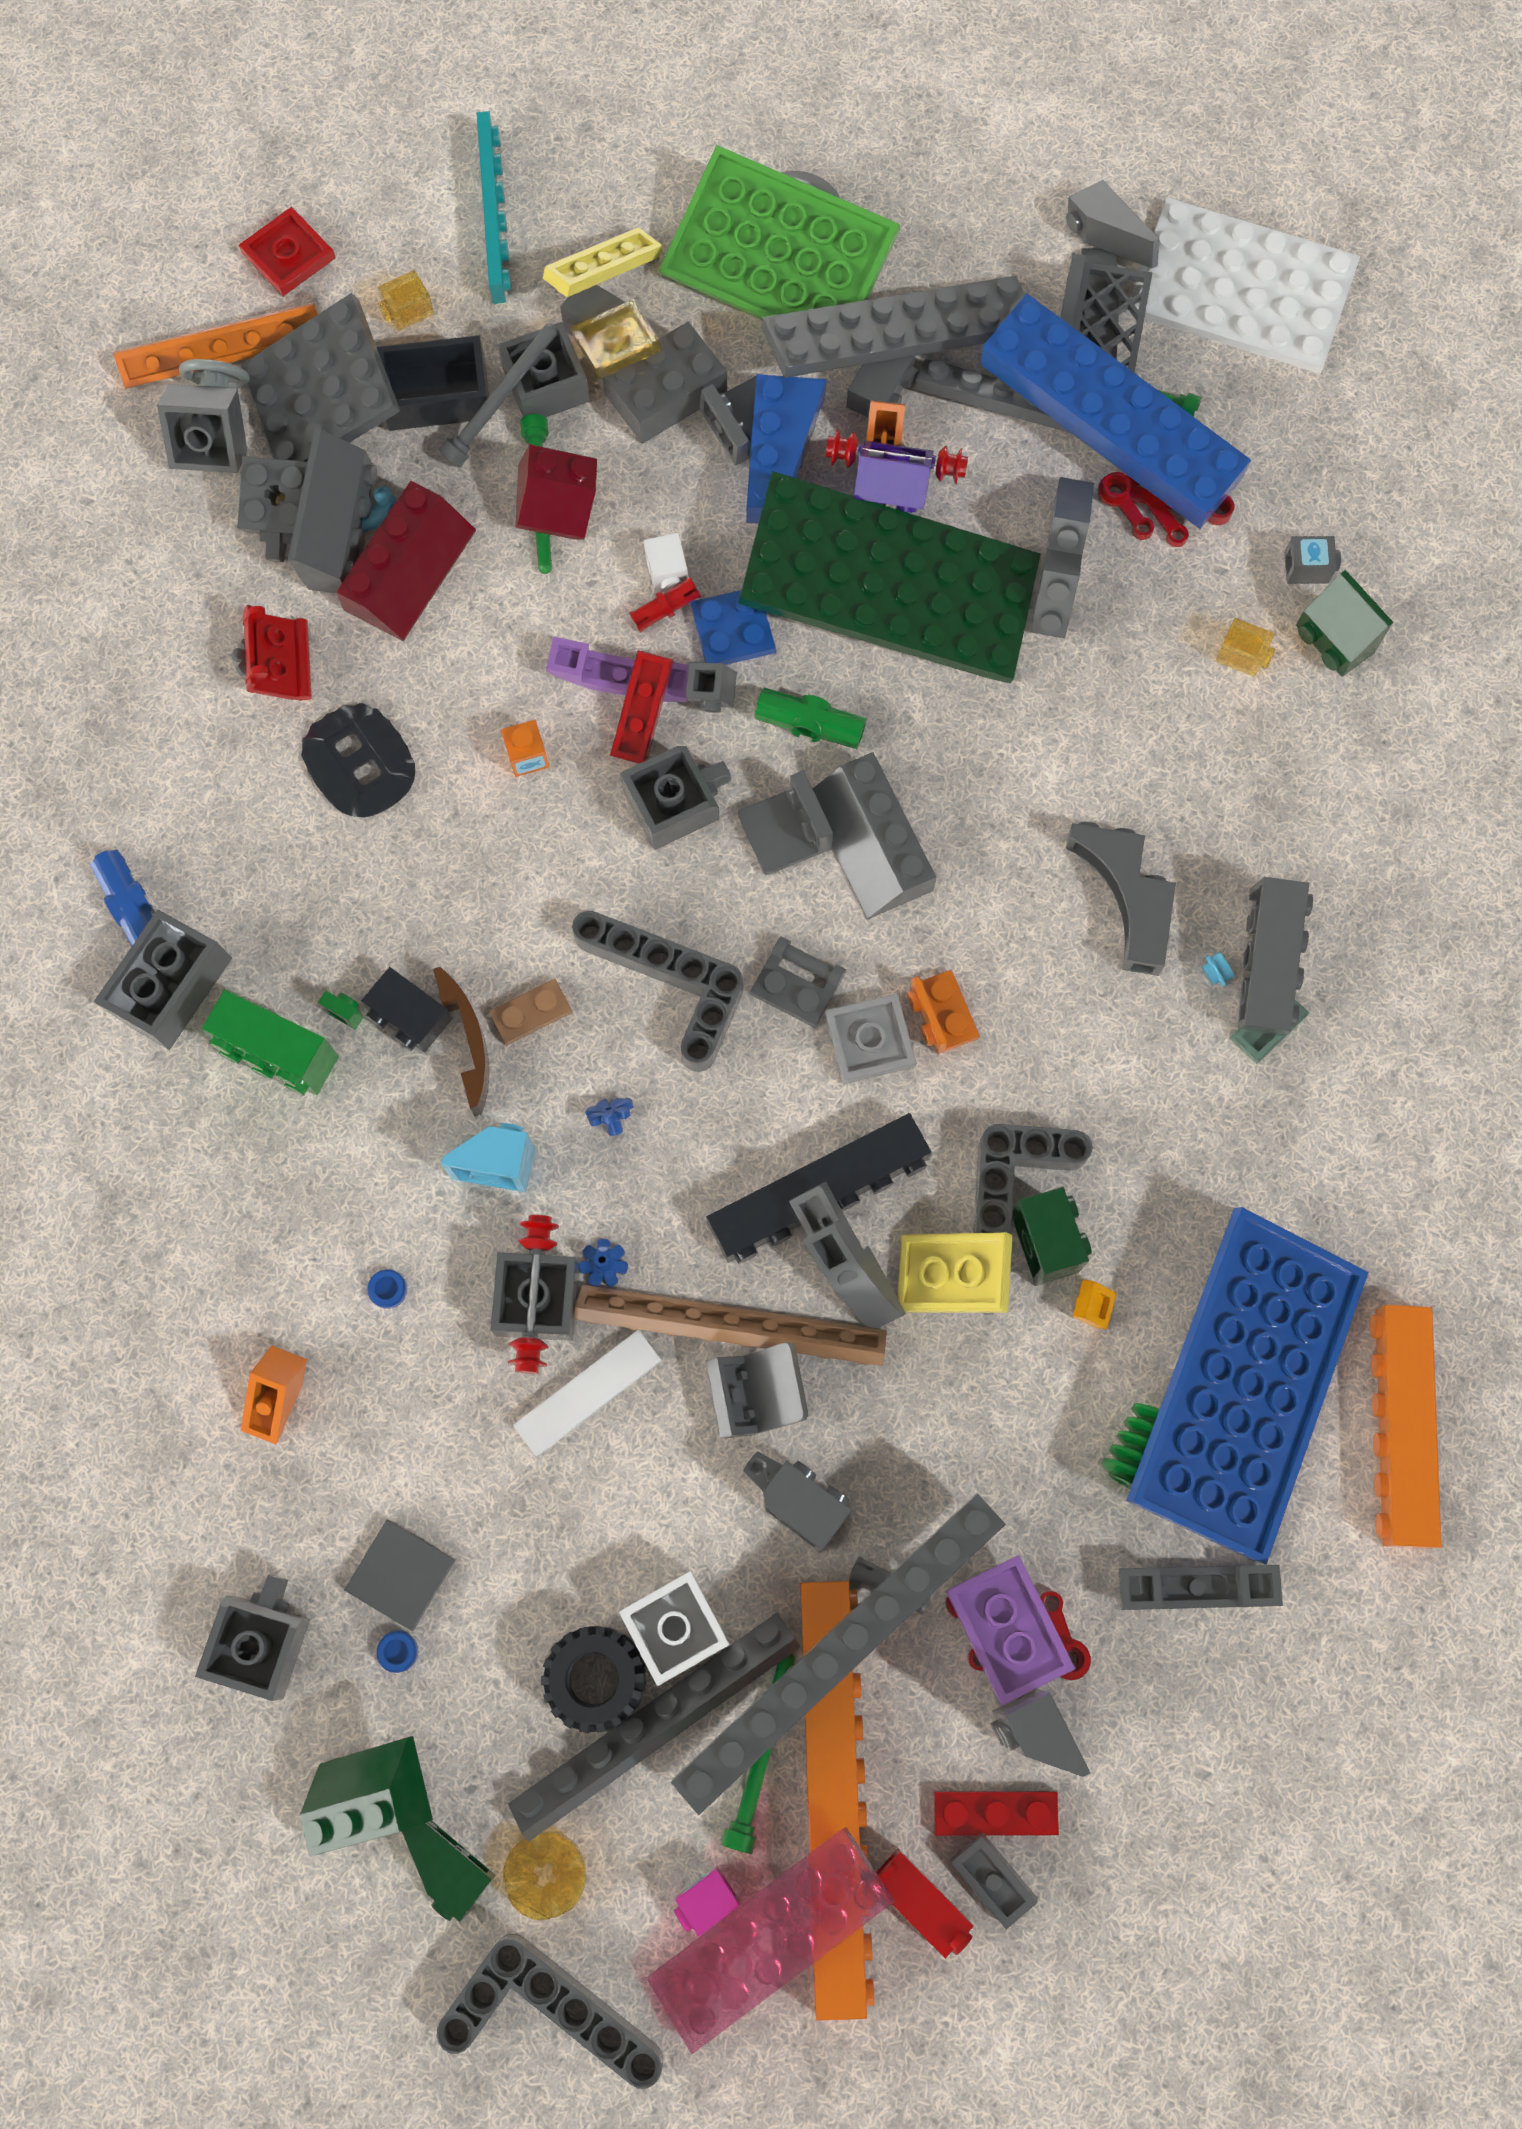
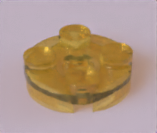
(553, 1898)

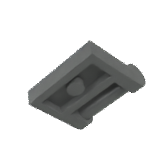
(792, 993)

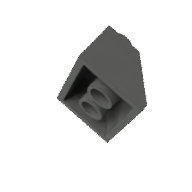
(163, 979)
(1038, 1731)

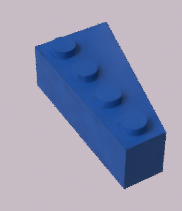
(780, 432)

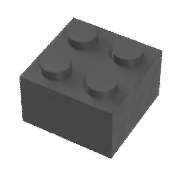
(553, 381)

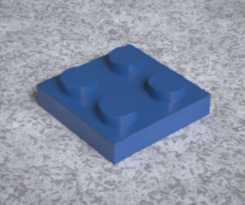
(731, 630)

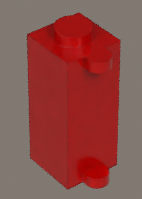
(925, 1905)

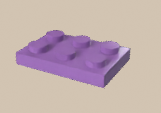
(1010, 1630)

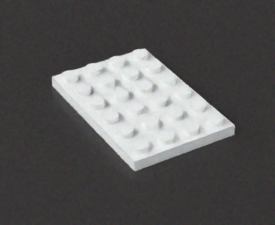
(1247, 285)

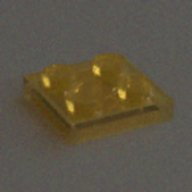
(616, 339)

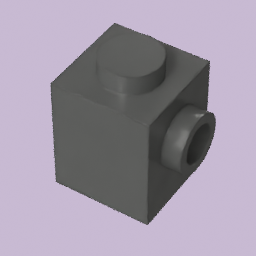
(711, 686)

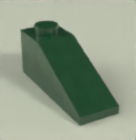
(447, 1870)

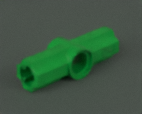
(810, 717)

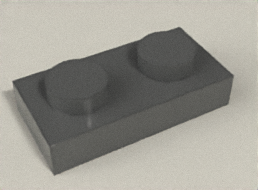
(994, 1880)

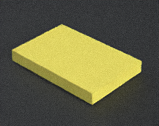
(955, 1273)

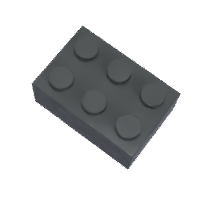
(666, 384)

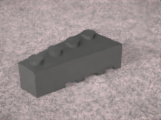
(1274, 955)

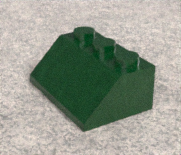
(365, 1797)

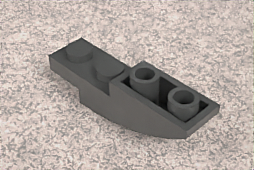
(842, 1259)

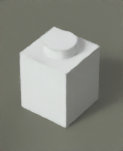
(665, 562)

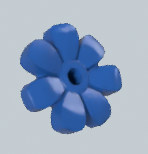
(610, 1114)
(606, 1270)

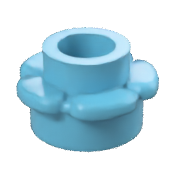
(1218, 969)

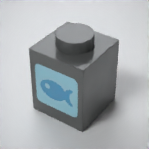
(1311, 559)

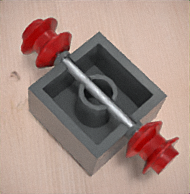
(534, 1295)

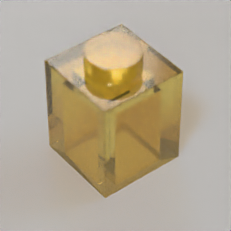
(405, 300)
(1246, 648)

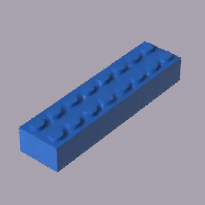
(1114, 411)

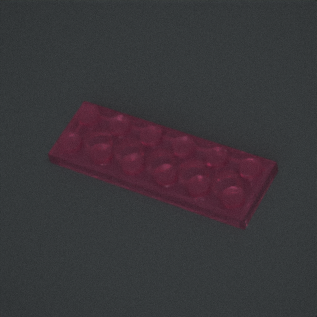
(769, 1940)

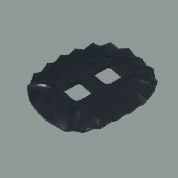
(335, 773)

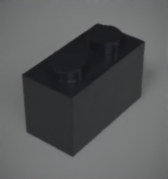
(406, 1010)

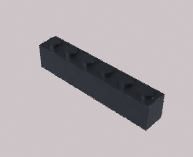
(848, 1171)

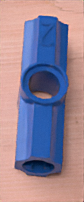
(123, 894)

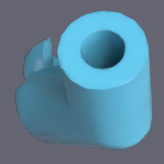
(380, 510)

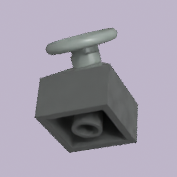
(205, 421)

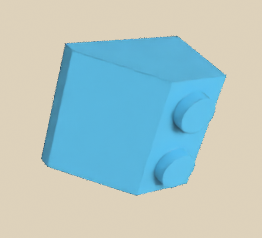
(493, 1158)

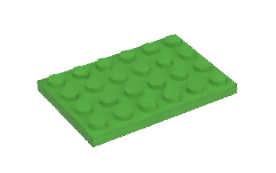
(775, 241)

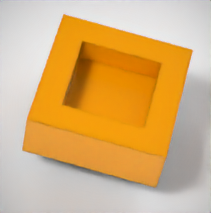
(1094, 1304)

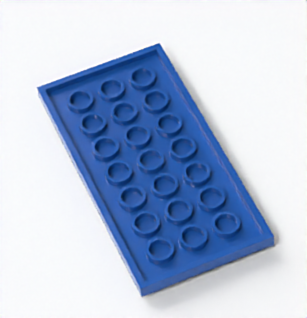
(1248, 1386)

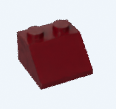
(555, 492)

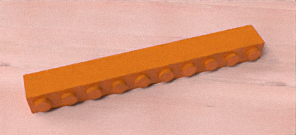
(833, 1798)

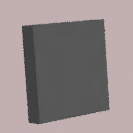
(399, 1575)

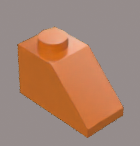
(272, 1393)

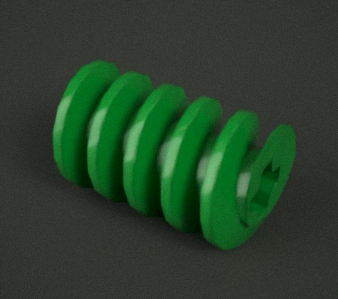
(1134, 1443)

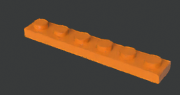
(221, 343)

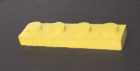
(602, 262)

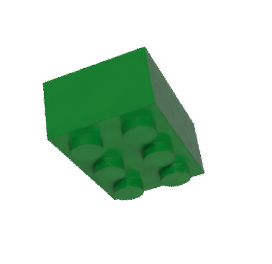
(269, 1044)

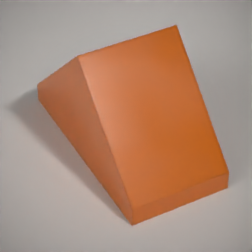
(885, 422)

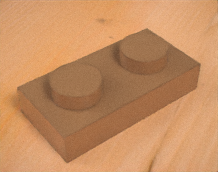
(530, 1011)

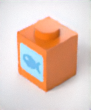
(525, 748)

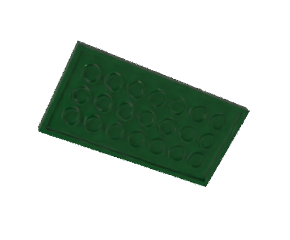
(890, 578)

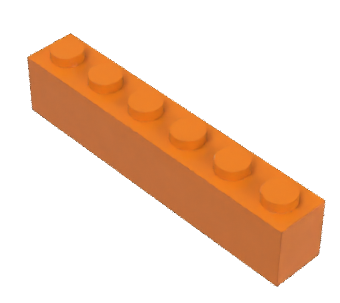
(1406, 1427)

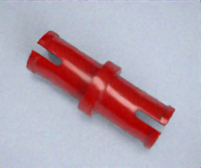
(665, 604)

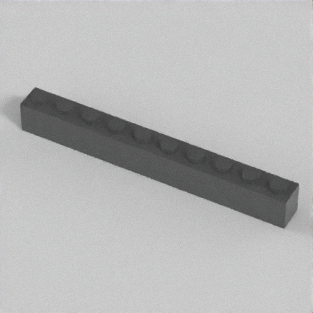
(836, 1654)

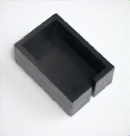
(436, 381)

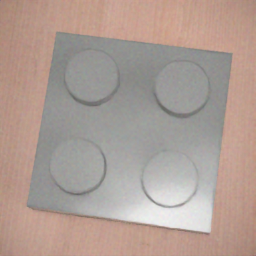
(870, 1038)

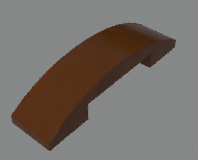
(476, 1080)

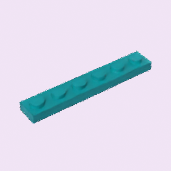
(493, 195)

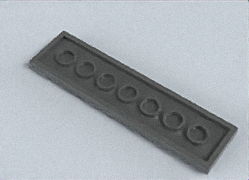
(890, 326)

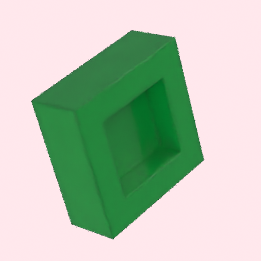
(341, 1008)

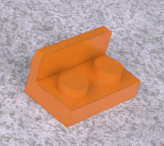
(943, 1011)

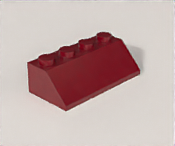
(405, 561)

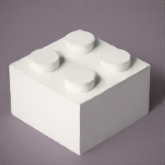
(674, 1628)

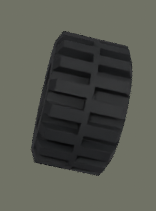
(558, 1687)

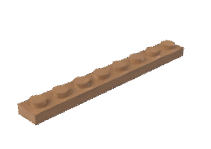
(730, 1324)

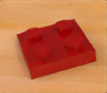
(287, 251)

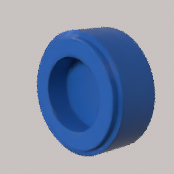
(387, 1289)
(397, 1651)

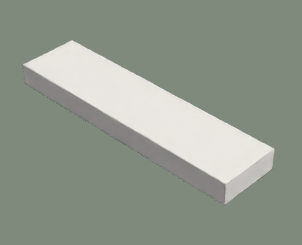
(587, 1393)

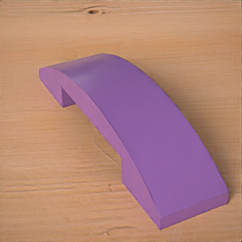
(605, 672)

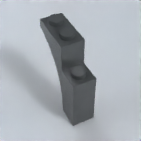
(1063, 557)
(1143, 901)

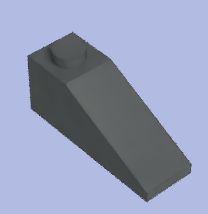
(1111, 225)

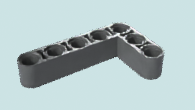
(670, 972)
(1017, 1155)
(553, 2006)

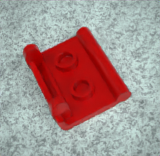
(276, 655)

